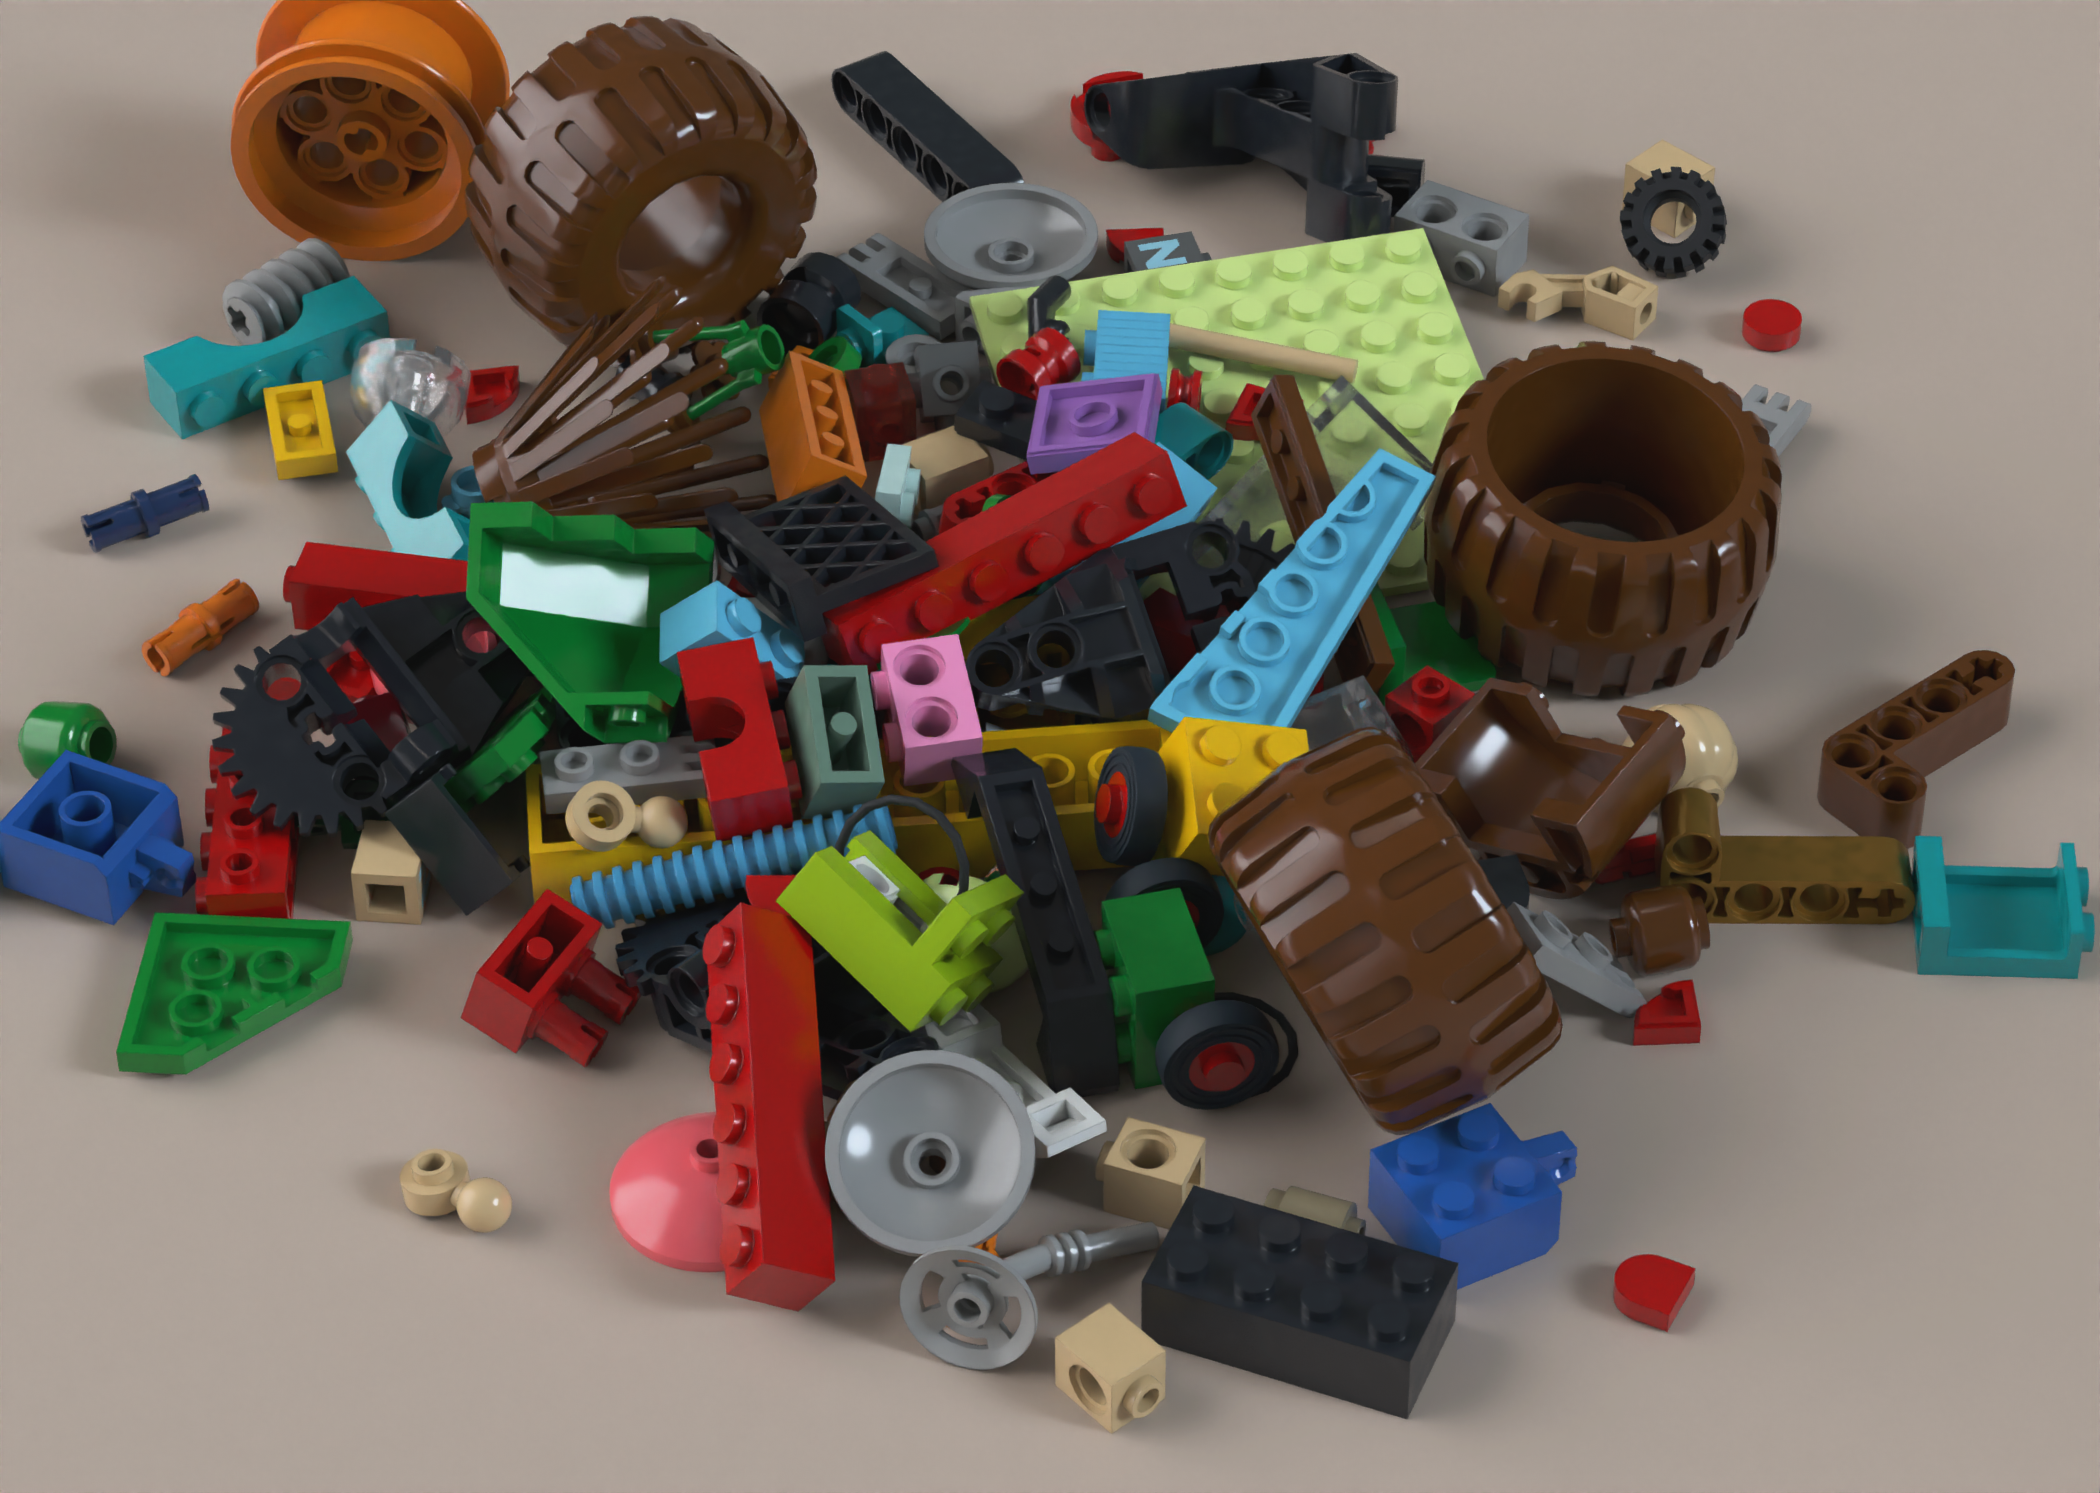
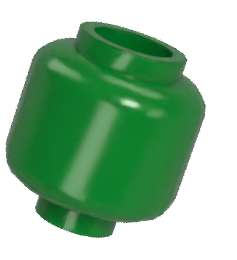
(62, 727)

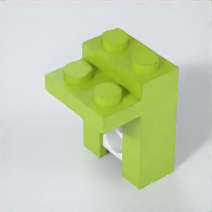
(898, 933)

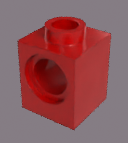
(1425, 707)

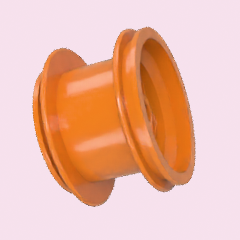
(366, 121)

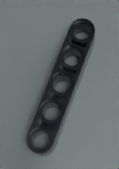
(918, 127)

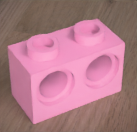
(925, 696)

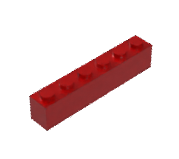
(1013, 548)
(768, 1109)

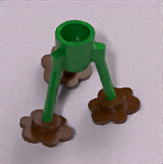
(748, 353)

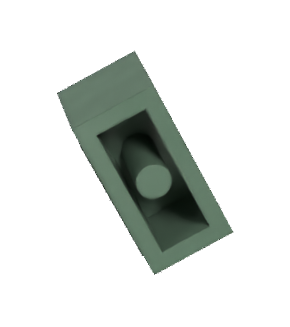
(834, 739)

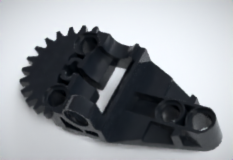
(1106, 627)
(424, 664)
(668, 963)

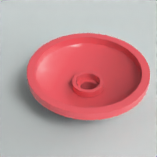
(668, 1196)

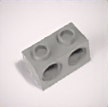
(1470, 236)

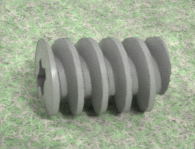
(271, 297)

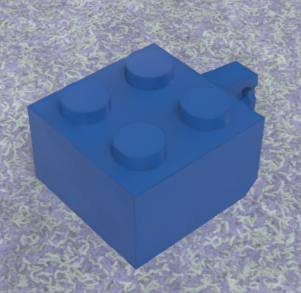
(95, 839)
(1472, 1192)

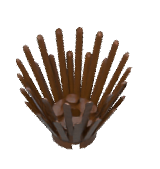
(589, 469)

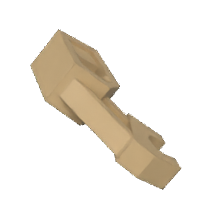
(1606, 298)

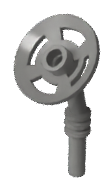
(976, 1295)

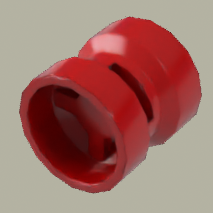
(1045, 361)

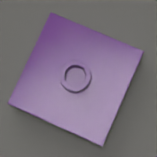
(1088, 416)

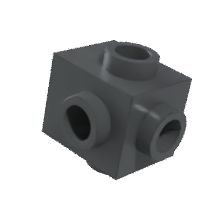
(945, 362)

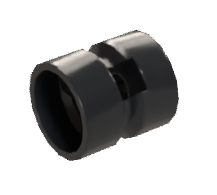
(807, 300)

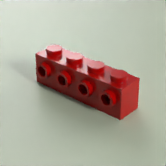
(245, 857)

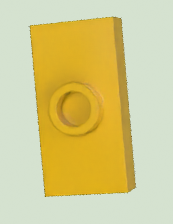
(300, 430)

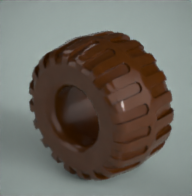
(637, 164)
(1618, 446)
(1386, 930)

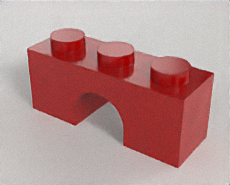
(730, 698)

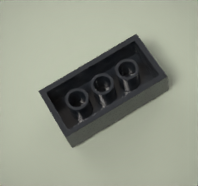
(1299, 1301)

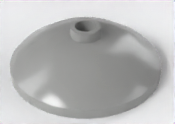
(1010, 236)
(921, 1109)

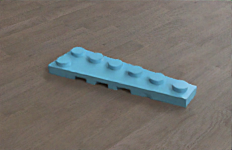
(1295, 621)

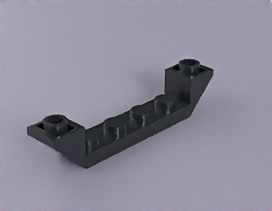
(1050, 918)

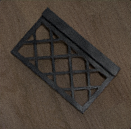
(809, 541)

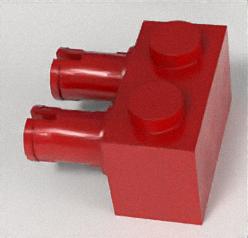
(530, 972)

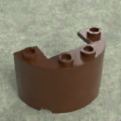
(1547, 793)

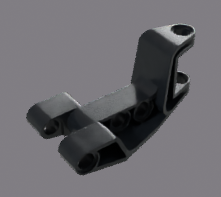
(1294, 113)

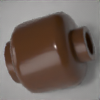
(1660, 930)

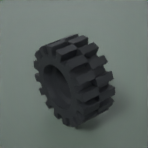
(1665, 188)

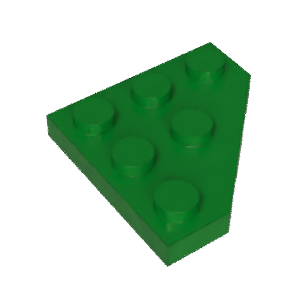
(504, 751)
(223, 981)

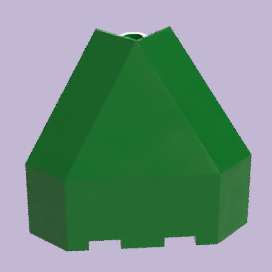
(585, 608)

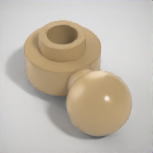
(658, 821)
(440, 1183)

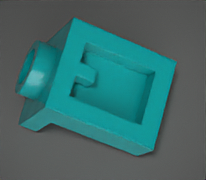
(873, 334)

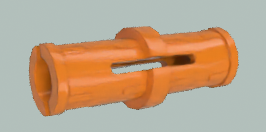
(200, 627)

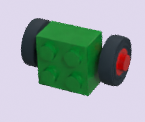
(1165, 990)

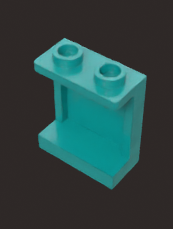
(1999, 916)

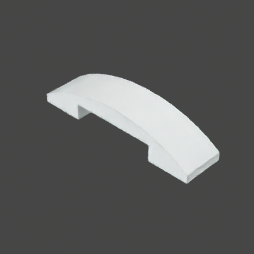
(1056, 1118)

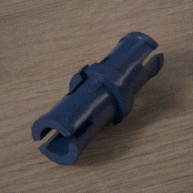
(145, 513)

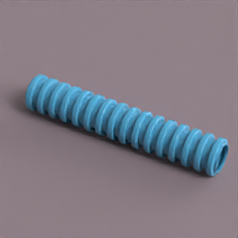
(716, 869)

